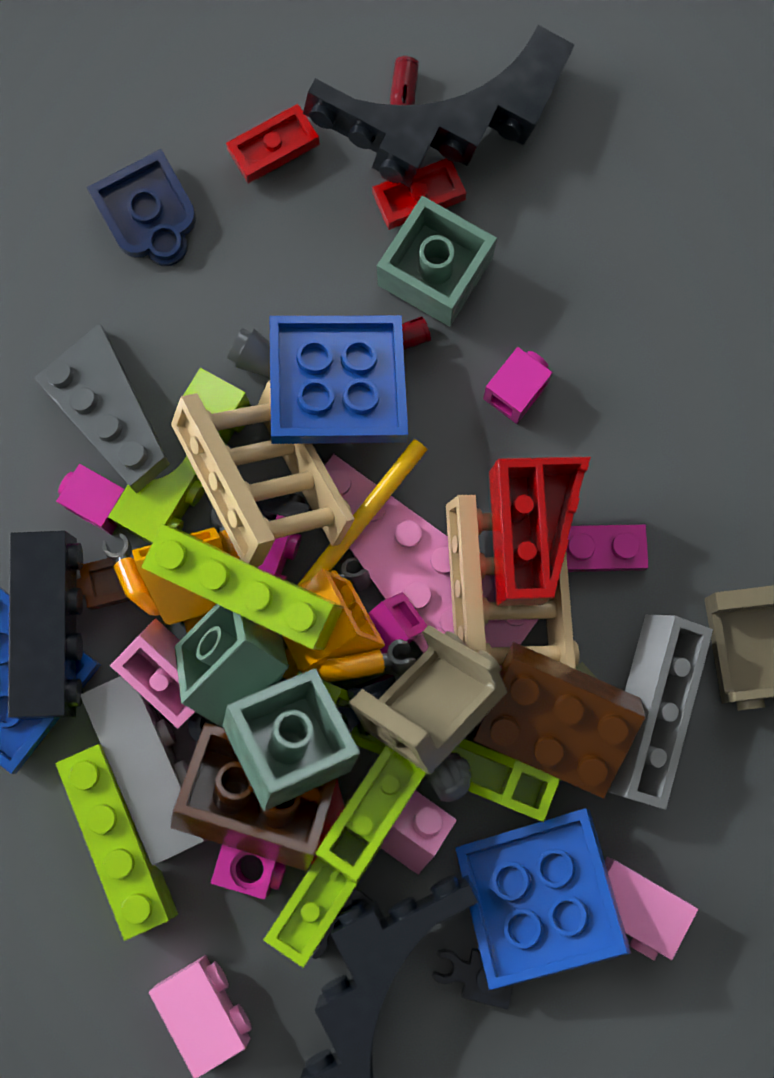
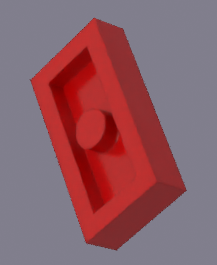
(273, 143)
(435, 181)

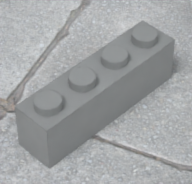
(666, 680)
(141, 763)

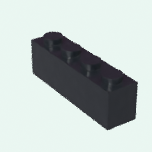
(44, 625)

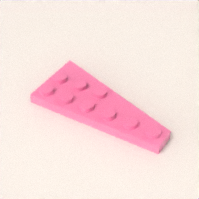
(413, 558)

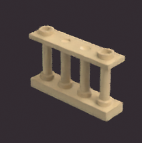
(236, 499)
(473, 611)

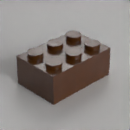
(561, 721)
(224, 809)

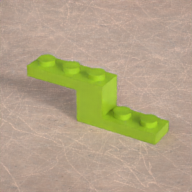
(345, 856)

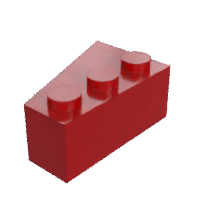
(531, 524)

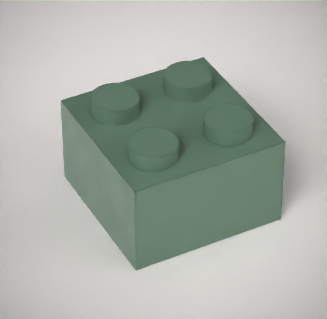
(436, 261)
(227, 661)
(289, 738)

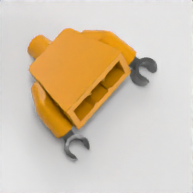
(159, 595)
(354, 642)

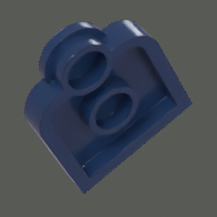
(146, 209)

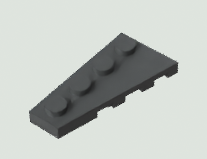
(101, 402)

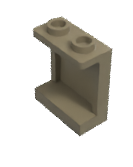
(743, 644)
(433, 701)

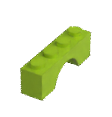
(169, 497)
(242, 587)
(129, 880)

